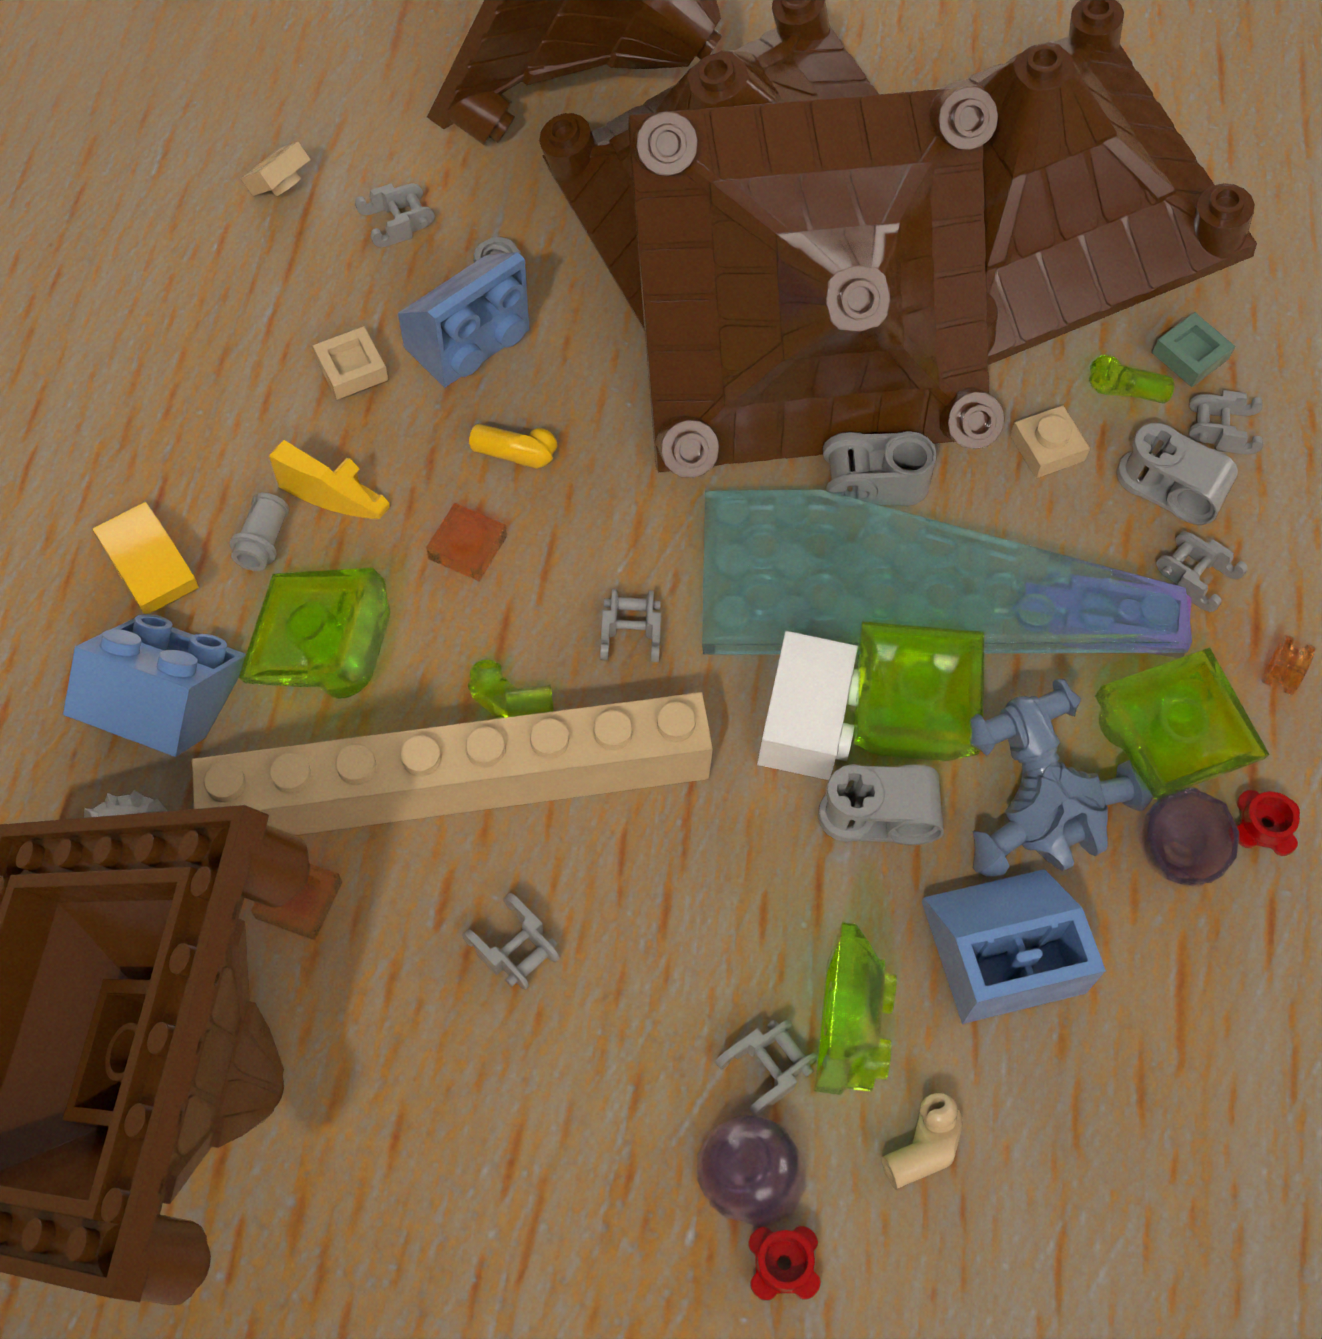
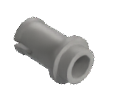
(255, 543)

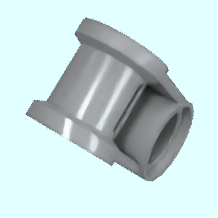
(877, 464)
(1181, 476)
(885, 805)

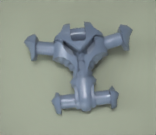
(1053, 802)

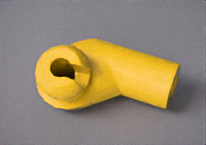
(526, 450)

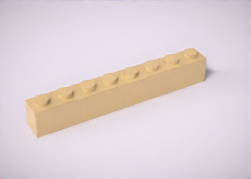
(464, 765)

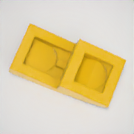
(145, 558)

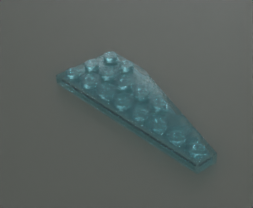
(832, 561)

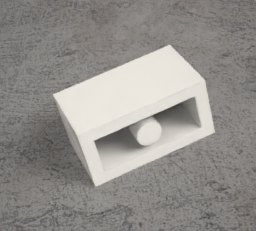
(809, 706)

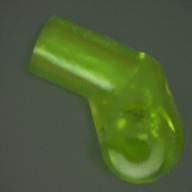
(1114, 379)
(502, 697)

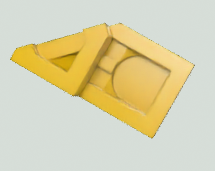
(322, 487)

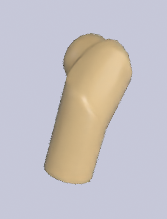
(933, 1142)

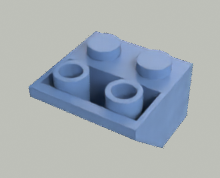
(468, 317)
(152, 683)
(1012, 944)

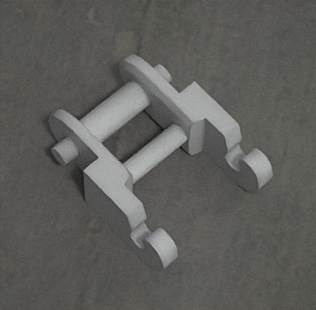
(392, 200)
(1222, 435)
(1208, 556)
(610, 621)
(497, 958)
(755, 1044)

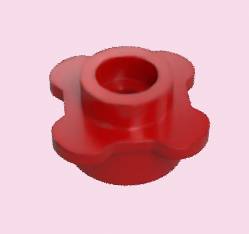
(1279, 810)
(799, 1248)

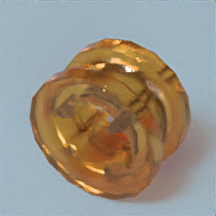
(1288, 664)

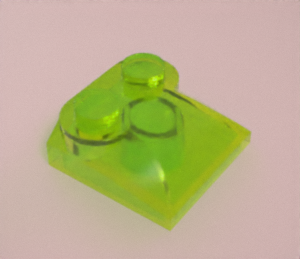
(319, 631)
(918, 691)
(1179, 723)
(851, 1018)

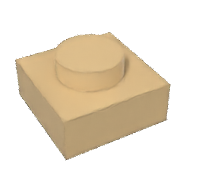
(277, 171)
(350, 362)
(1049, 441)

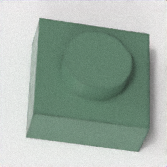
(1193, 349)

